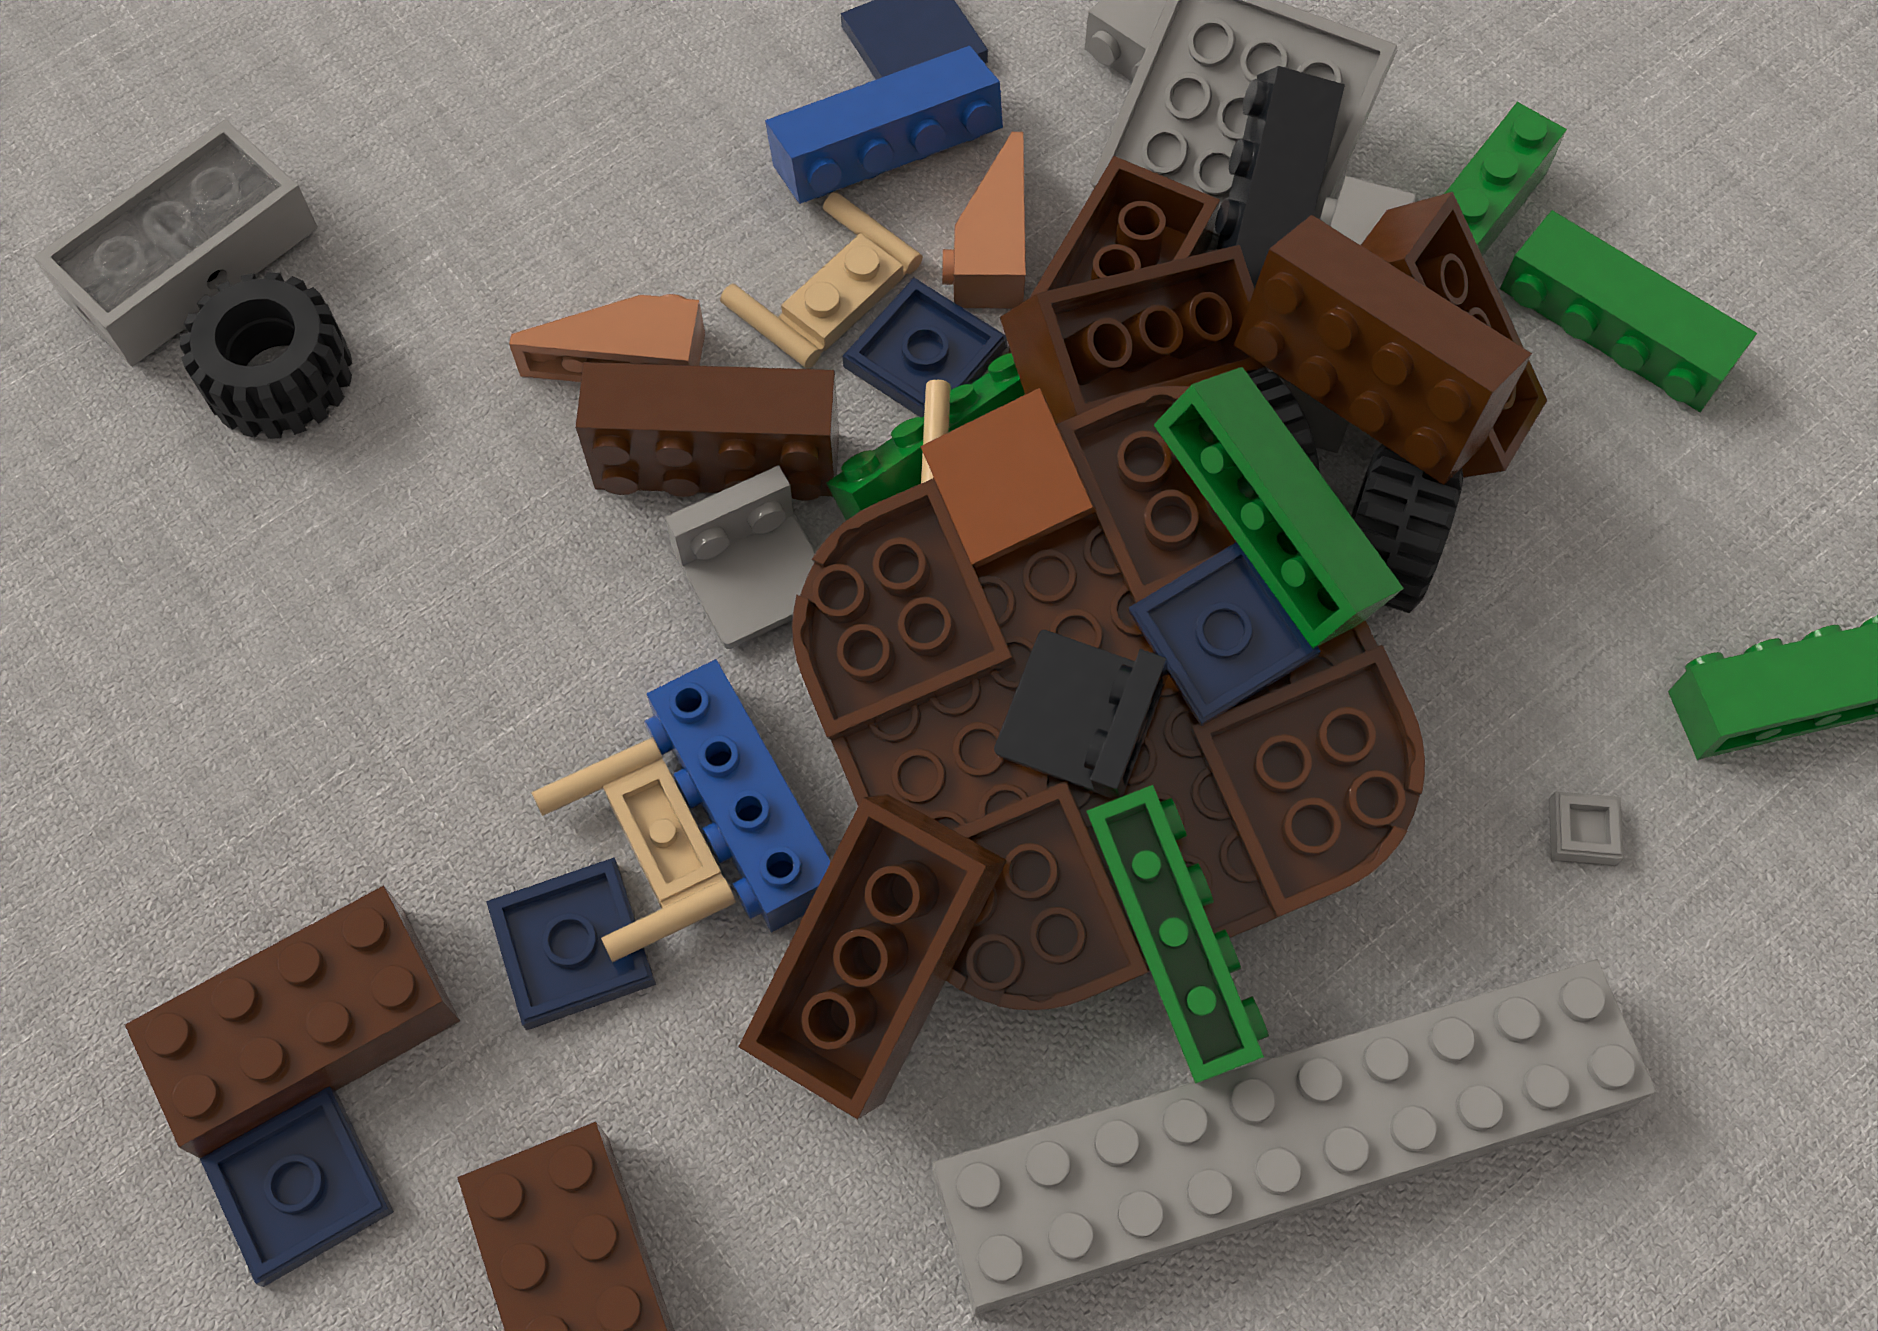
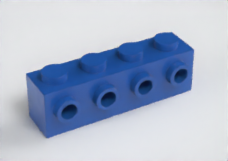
(884, 124)
(741, 792)

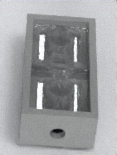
(174, 238)

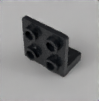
(1082, 713)

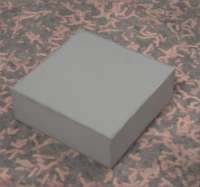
(1586, 828)

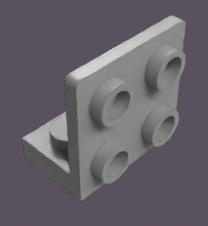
(744, 556)

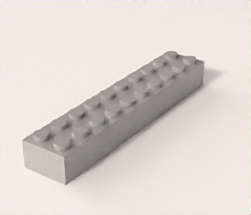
(1287, 1135)

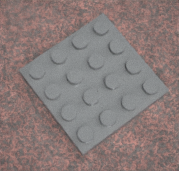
(1196, 72)

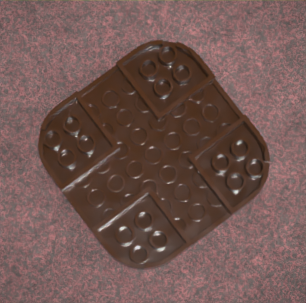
(925, 652)

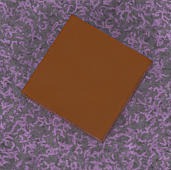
(1008, 478)

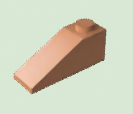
(990, 237)
(628, 331)

